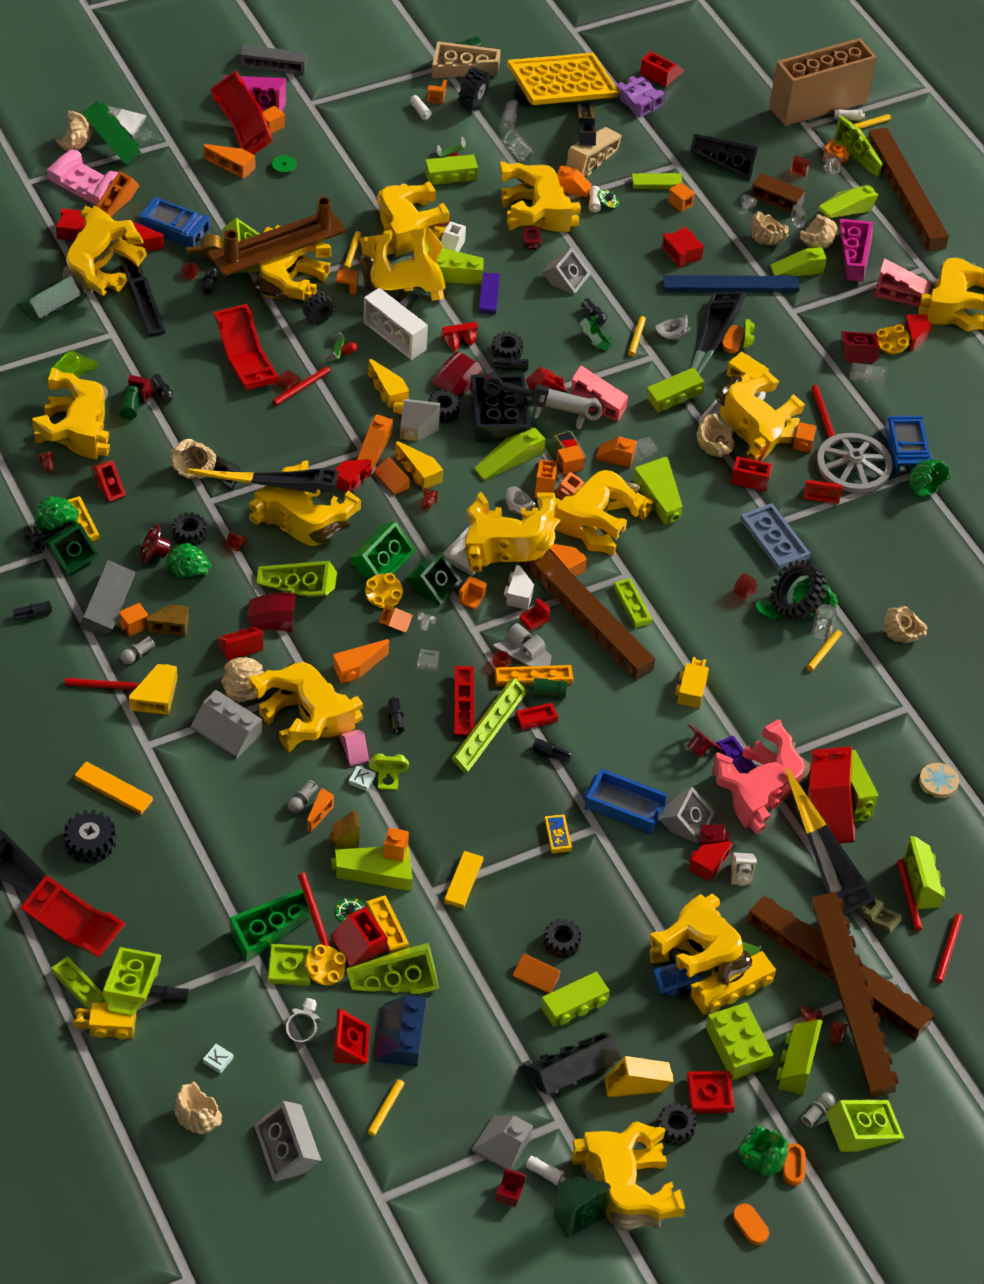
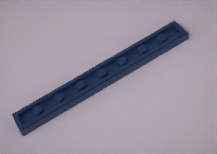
(707, 283)

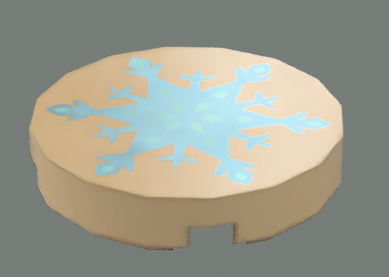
(939, 780)

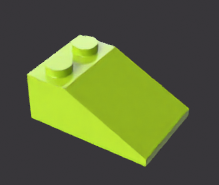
(863, 1124)

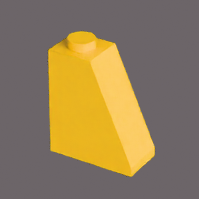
(155, 691)
(638, 1076)

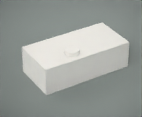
(395, 323)

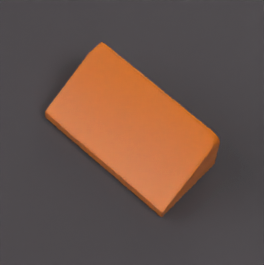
(392, 476)
(536, 973)

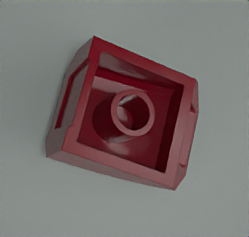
(860, 347)
(456, 374)
(272, 611)

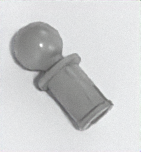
(128, 656)
(302, 797)
(818, 1109)

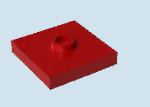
(710, 1092)

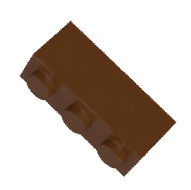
(777, 192)

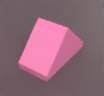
(355, 747)

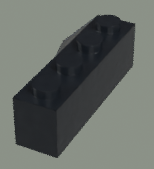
(732, 155)
(573, 1063)

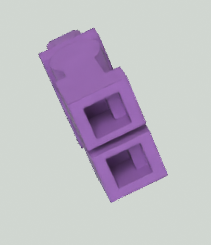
(640, 96)

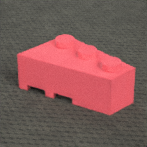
(901, 285)
(591, 386)

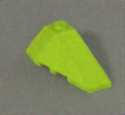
(858, 146)
(849, 202)
(511, 453)
(305, 579)
(398, 972)

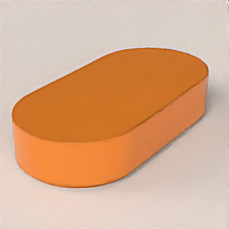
(733, 339)
(794, 1168)
(751, 1224)

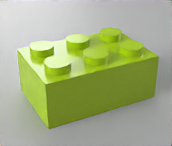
(739, 1041)

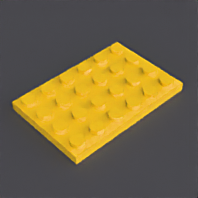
(562, 78)

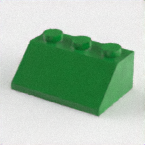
(383, 551)

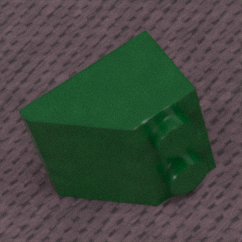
(72, 548)
(434, 578)

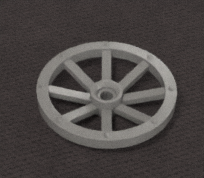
(854, 460)

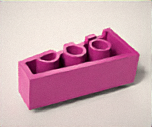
(267, 91)
(855, 245)

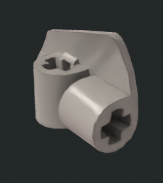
(524, 647)

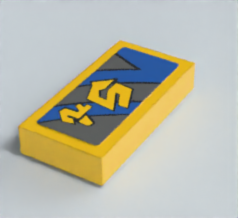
(558, 834)

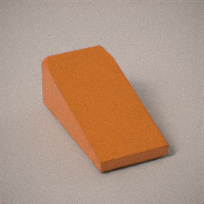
(321, 807)

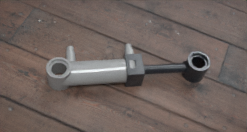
(543, 396)

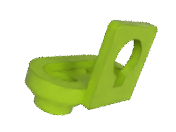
(748, 339)
(388, 766)

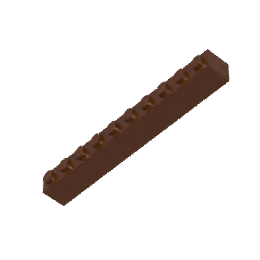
(908, 190)
(591, 615)
(808, 946)
(853, 995)

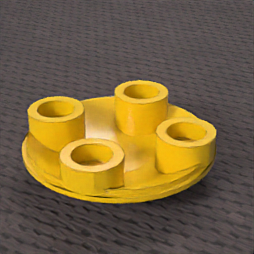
(893, 339)
(383, 590)
(325, 965)

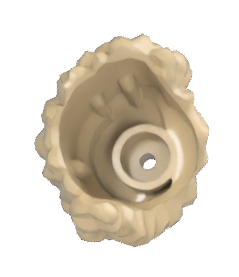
(77, 134)
(767, 230)
(820, 233)
(714, 436)
(194, 456)
(908, 630)
(237, 678)
(196, 1110)

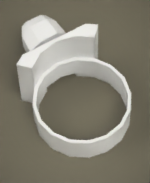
(309, 1006)

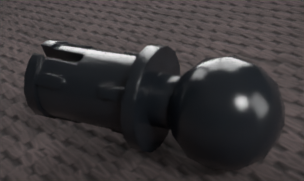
(210, 280)
(593, 310)
(162, 388)

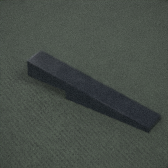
(586, 124)
(142, 297)

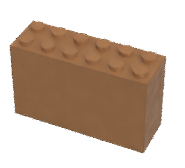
(822, 81)

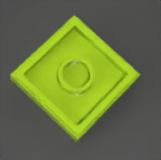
(288, 964)

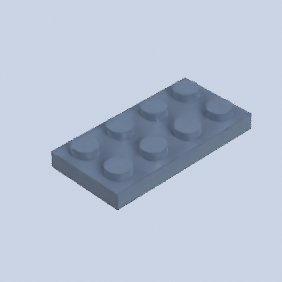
(775, 536)

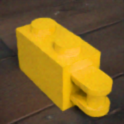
(742, 364)
(693, 683)
(105, 1023)

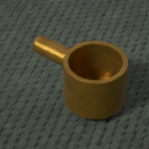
(208, 243)

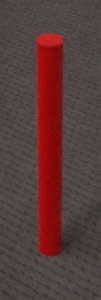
(301, 386)
(821, 407)
(101, 684)
(909, 895)
(313, 909)
(948, 948)

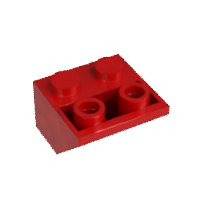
(659, 69)
(751, 473)
(359, 938)

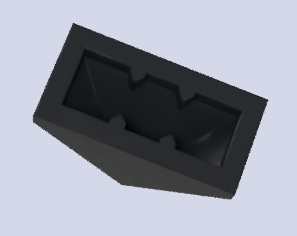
(406, 299)
(226, 466)

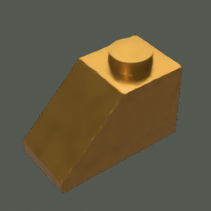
(169, 620)
(345, 832)

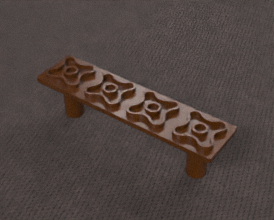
(278, 241)

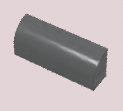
(274, 59)
(107, 598)

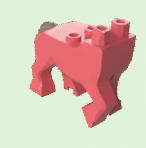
(766, 784)

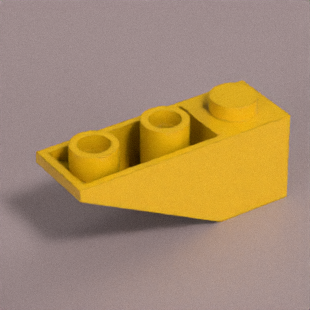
(391, 386)
(421, 466)

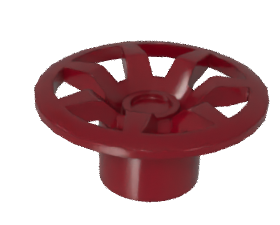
(156, 546)
(700, 743)

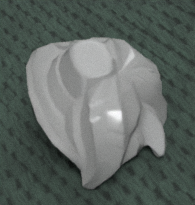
(673, 328)
(518, 499)

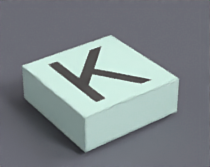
(362, 778)
(218, 1058)

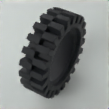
(812, 597)

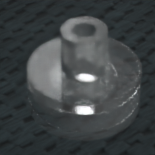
(832, 166)
(747, 202)
(426, 620)

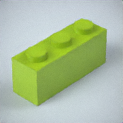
(451, 169)
(675, 390)
(575, 999)

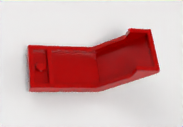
(242, 112)
(244, 348)
(832, 790)
(72, 917)

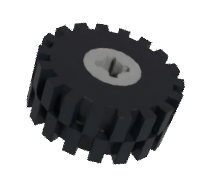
(474, 89)
(94, 846)

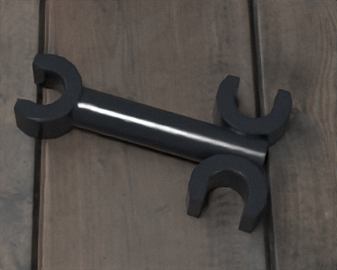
(38, 539)

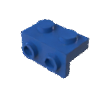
(671, 978)

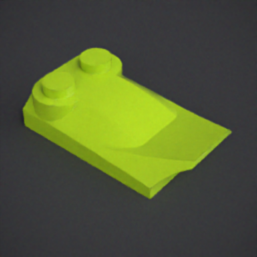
(130, 980)

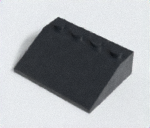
(501, 413)

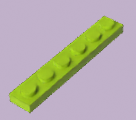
(489, 725)

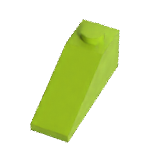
(803, 263)

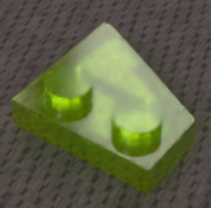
(75, 364)

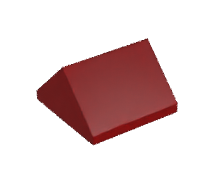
(241, 643)
(351, 1039)

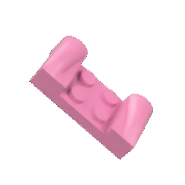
(79, 178)

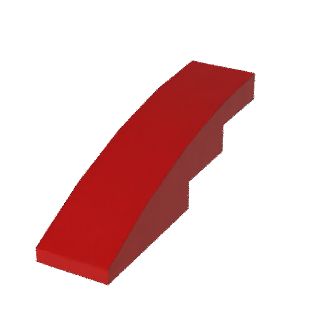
(463, 700)

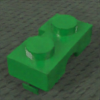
(594, 333)

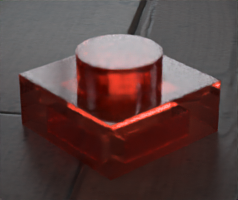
(800, 165)
(288, 380)

